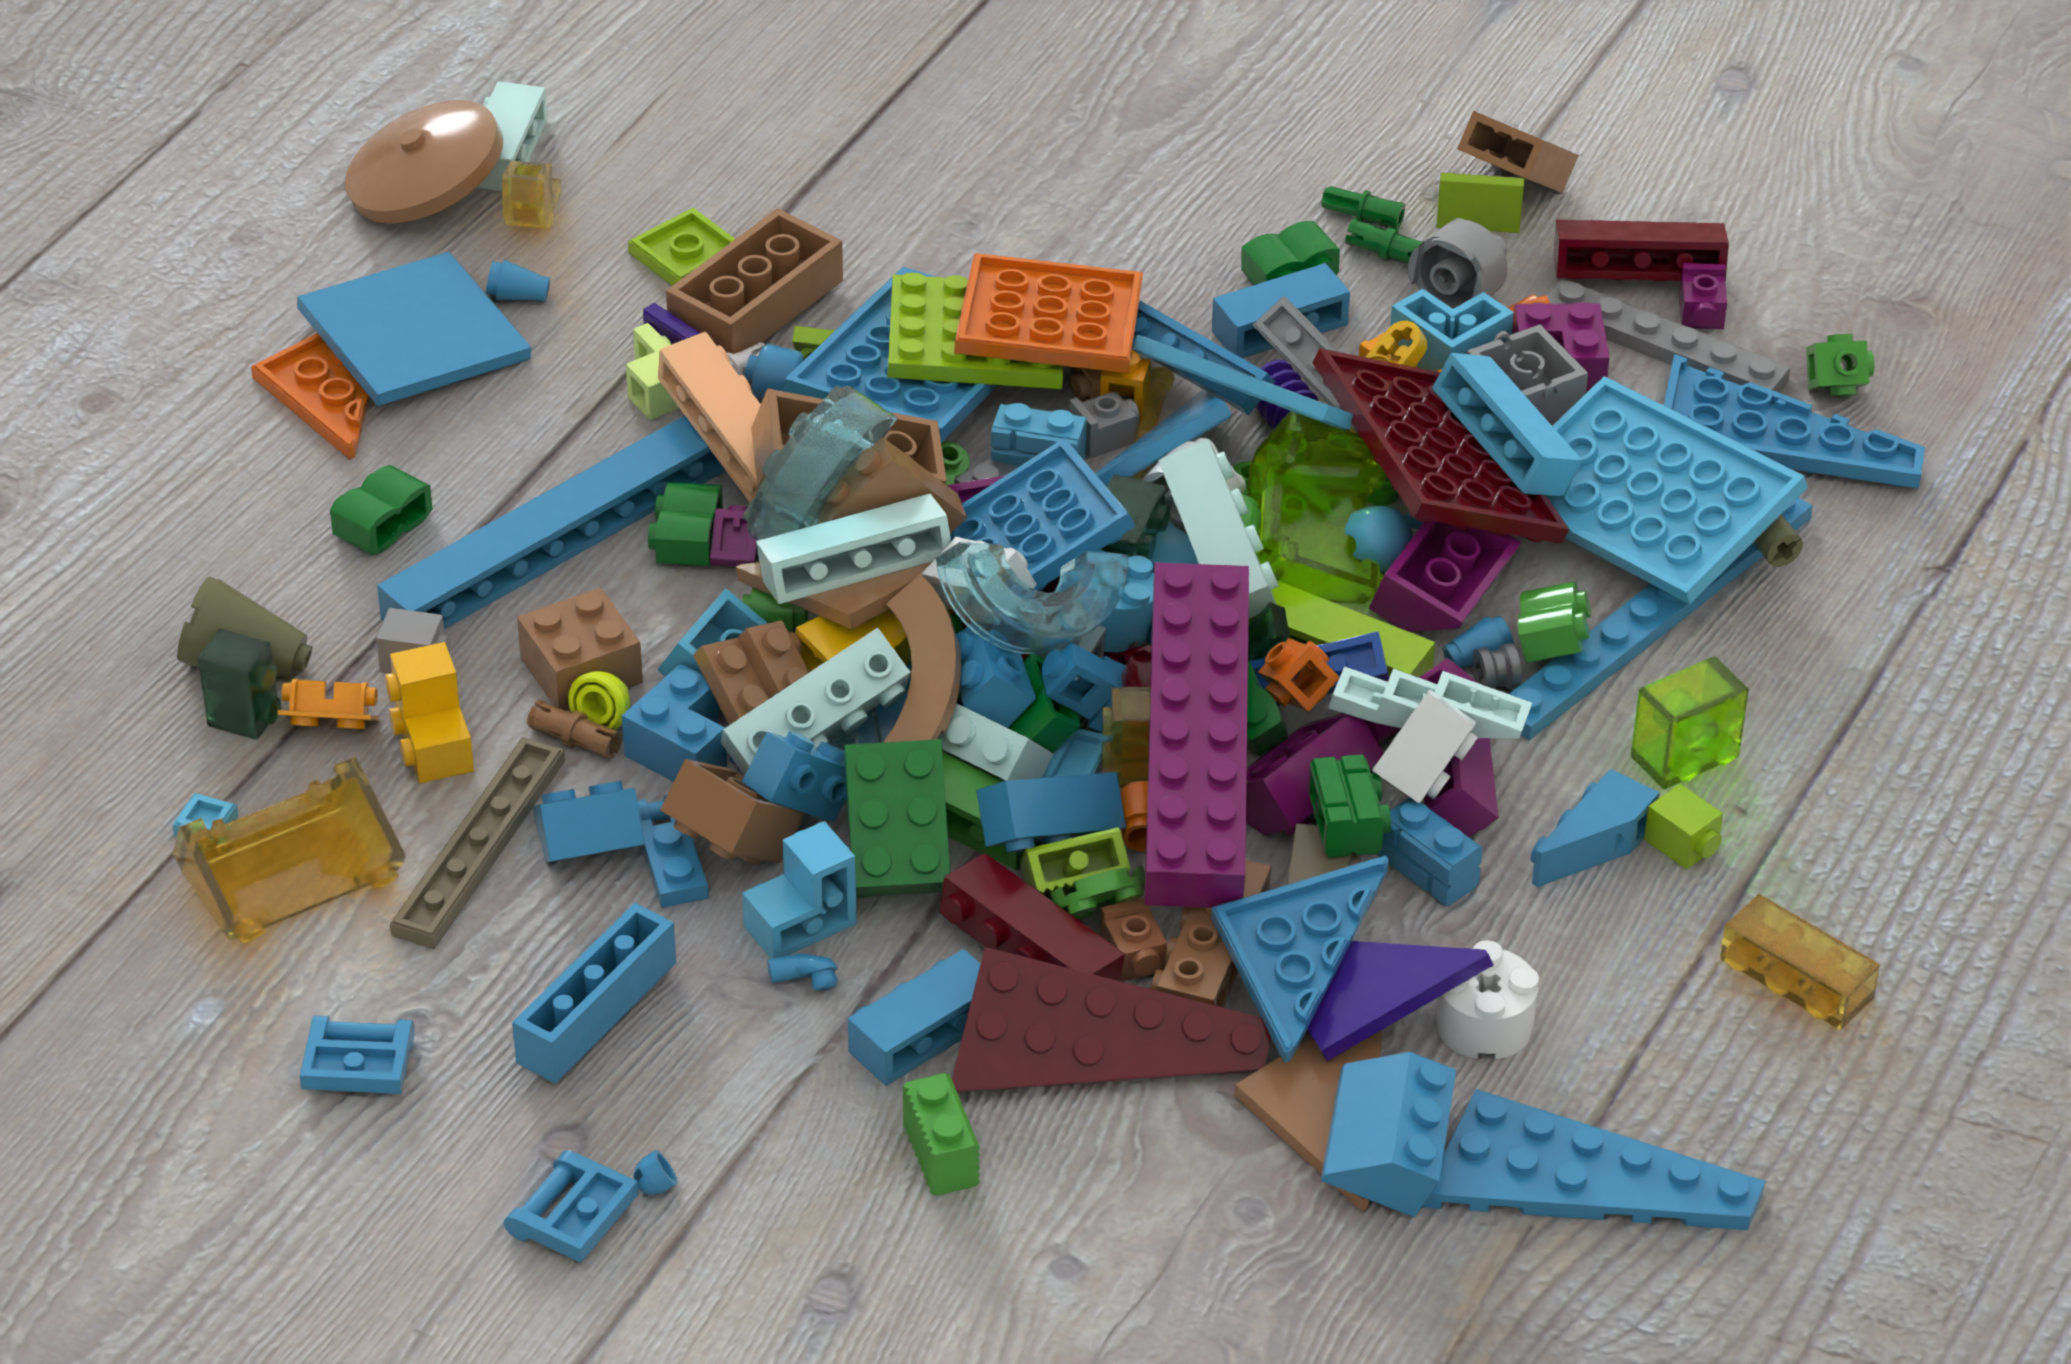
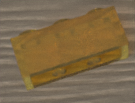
(1799, 961)

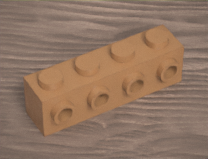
(1198, 959)

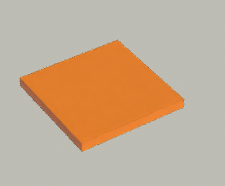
(1049, 313)

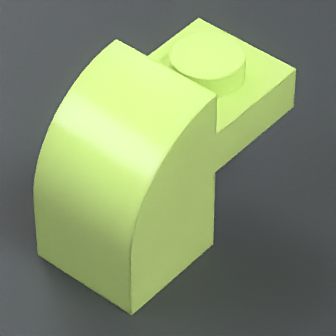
(642, 374)

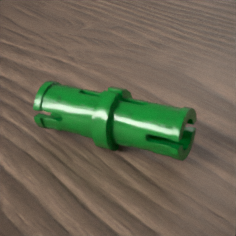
(1384, 242)

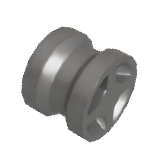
(1497, 667)

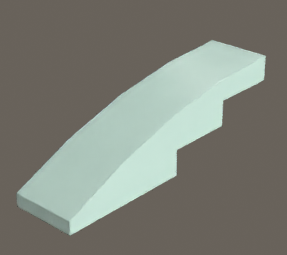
(1394, 701)

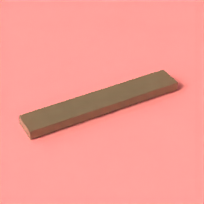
(477, 843)

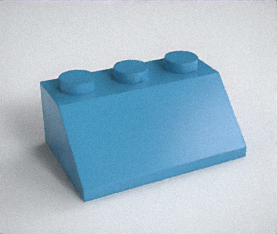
(1390, 1129)

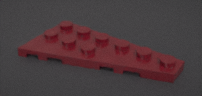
(1070, 1027)

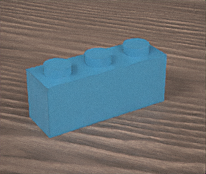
(1312, 291)
(1049, 809)
(914, 1019)

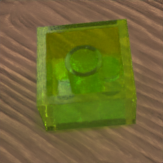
(1689, 722)

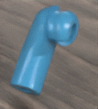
(804, 965)

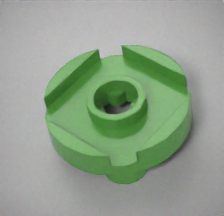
(1101, 890)

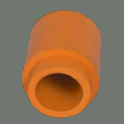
(1135, 813)

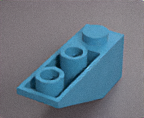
(1598, 830)

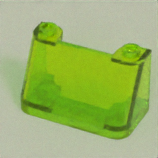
(1306, 488)

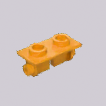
(309, 702)

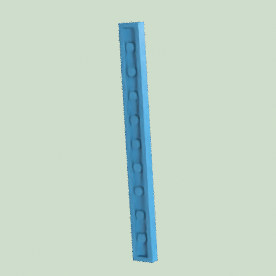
(1622, 638)

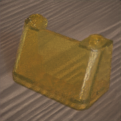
(291, 854)

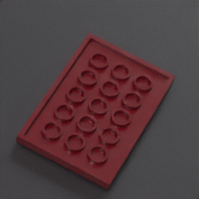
(1429, 451)

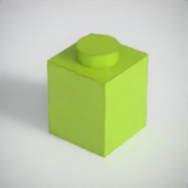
(1683, 826)

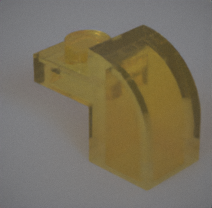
(529, 194)

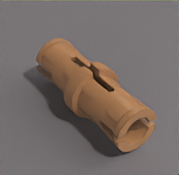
(574, 729)

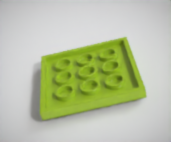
(924, 334)

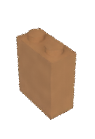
(1517, 152)
(887, 477)

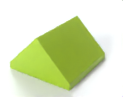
(1483, 199)

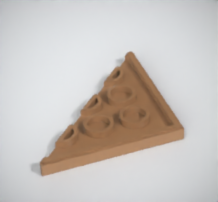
(848, 604)
(1300, 1097)

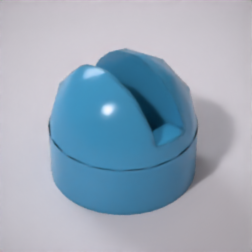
(654, 1174)

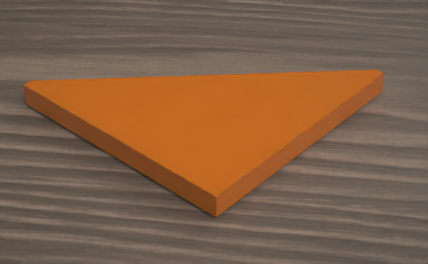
(317, 390)

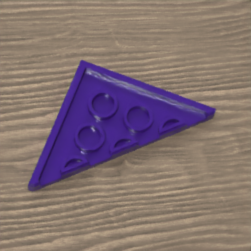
(1384, 984)

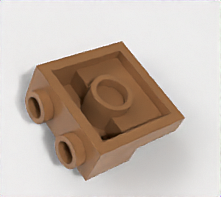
(751, 667)

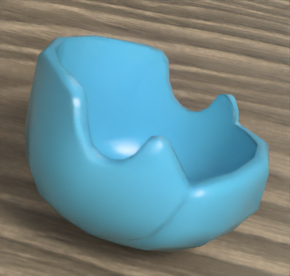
(1379, 534)

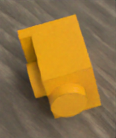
(1131, 384)

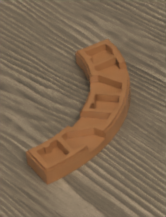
(934, 663)

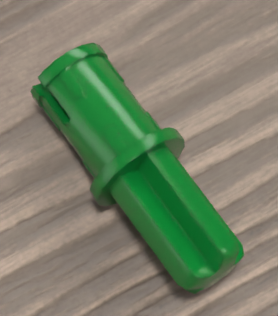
(1364, 206)

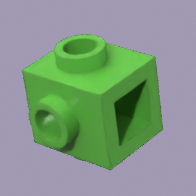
(1825, 368)

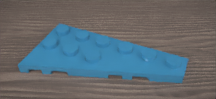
(1790, 430)
(1575, 1170)

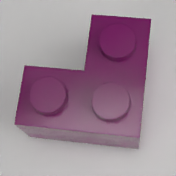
(1575, 327)

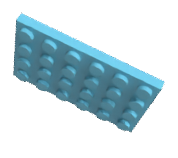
(1665, 490)

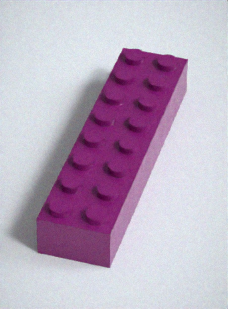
(1197, 736)

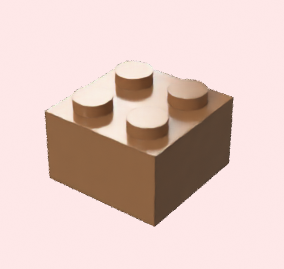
(576, 639)
(728, 813)

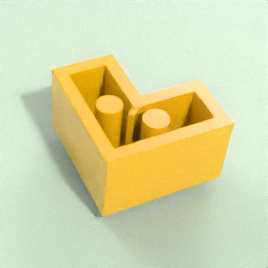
(428, 713)

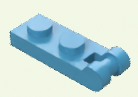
(671, 858)

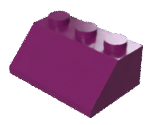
(1441, 576)
(1280, 778)

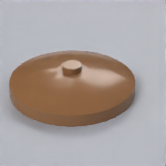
(424, 161)

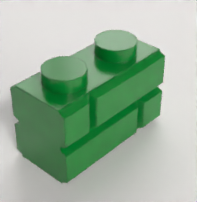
(1347, 805)

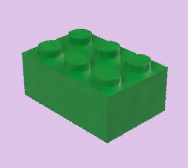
(897, 817)

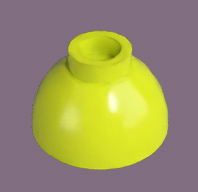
(600, 697)

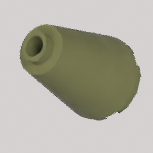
(226, 608)

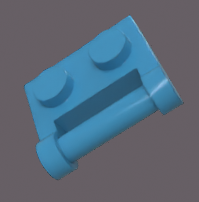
(356, 1056)
(582, 1214)

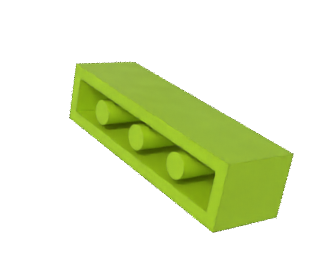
(1325, 622)

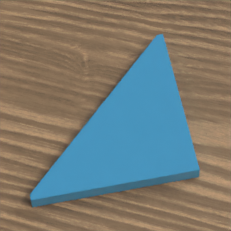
(1183, 425)
(1294, 941)

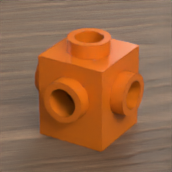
(1297, 674)

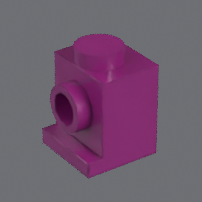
(1703, 296)

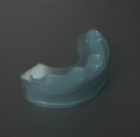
(814, 461)
(1022, 618)

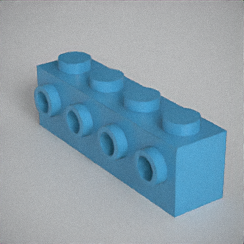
(594, 993)

